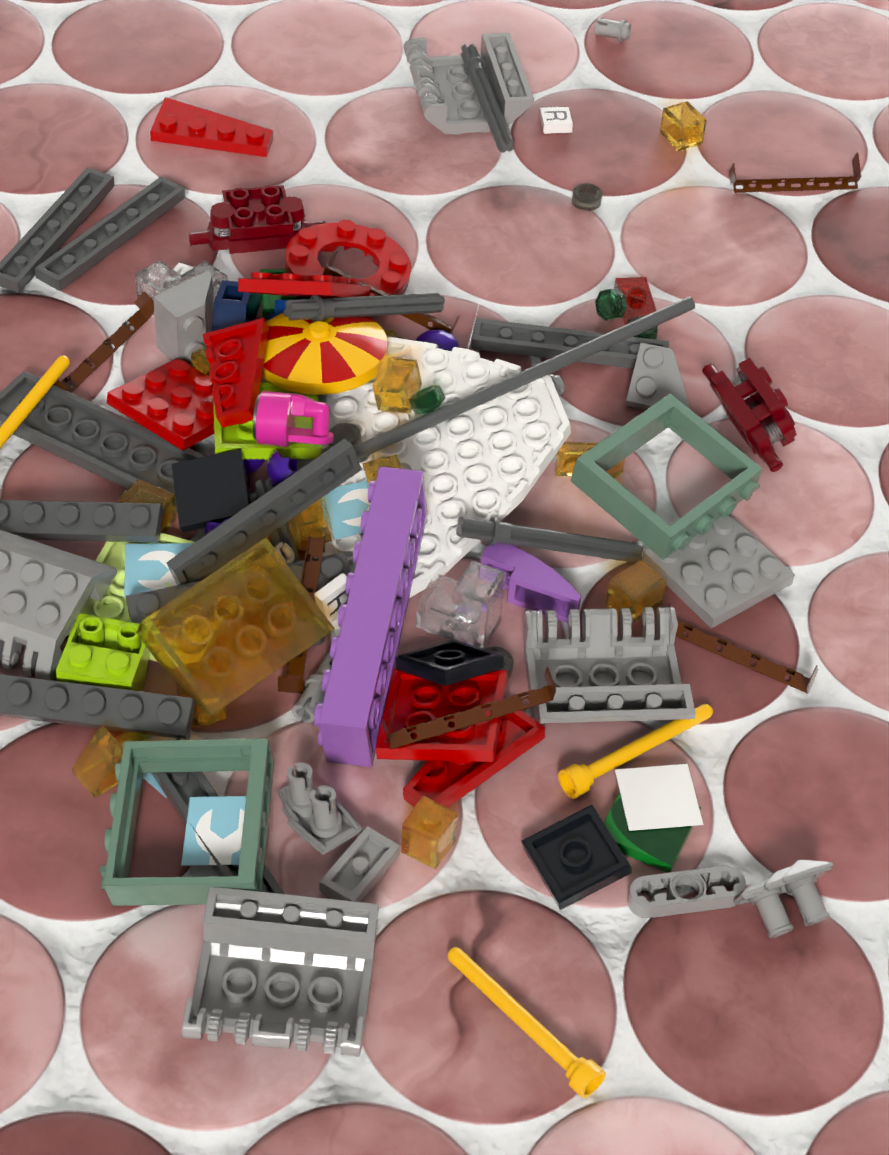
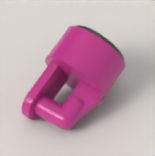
(276, 415)

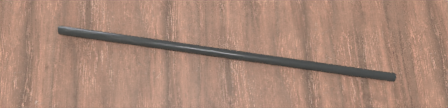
(519, 379)

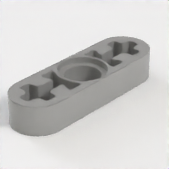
(675, 904)

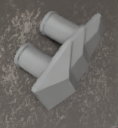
(316, 811)
(799, 881)

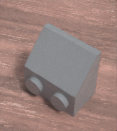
(183, 317)

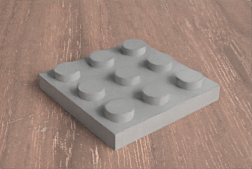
(722, 572)

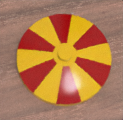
(323, 354)

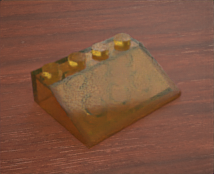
(234, 627)

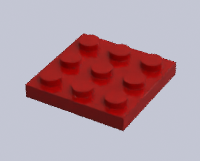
(302, 285)
(170, 402)
(418, 701)

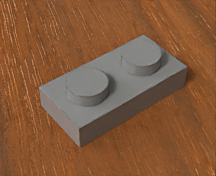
(360, 867)

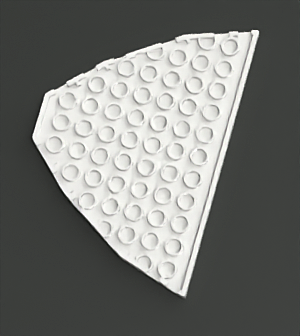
(470, 463)

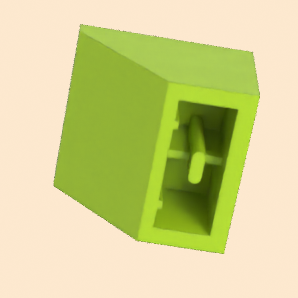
(104, 654)

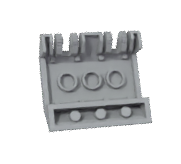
(449, 95)
(41, 600)
(603, 673)
(283, 970)

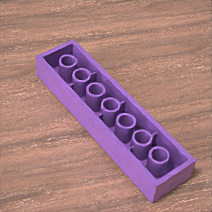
(372, 618)

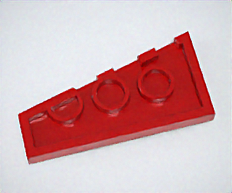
(201, 128)
(236, 369)
(451, 780)

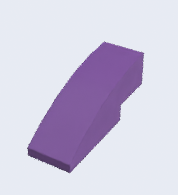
(531, 581)

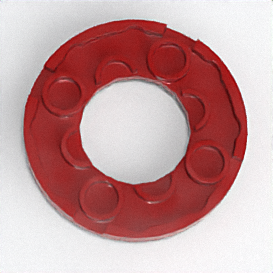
(326, 237)

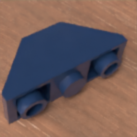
(234, 306)

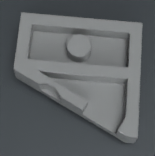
(655, 377)

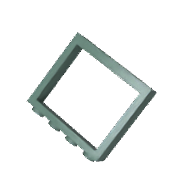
(634, 515)
(186, 756)

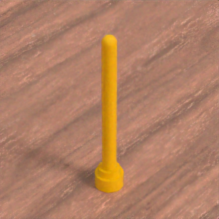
(33, 398)
(577, 779)
(583, 1074)

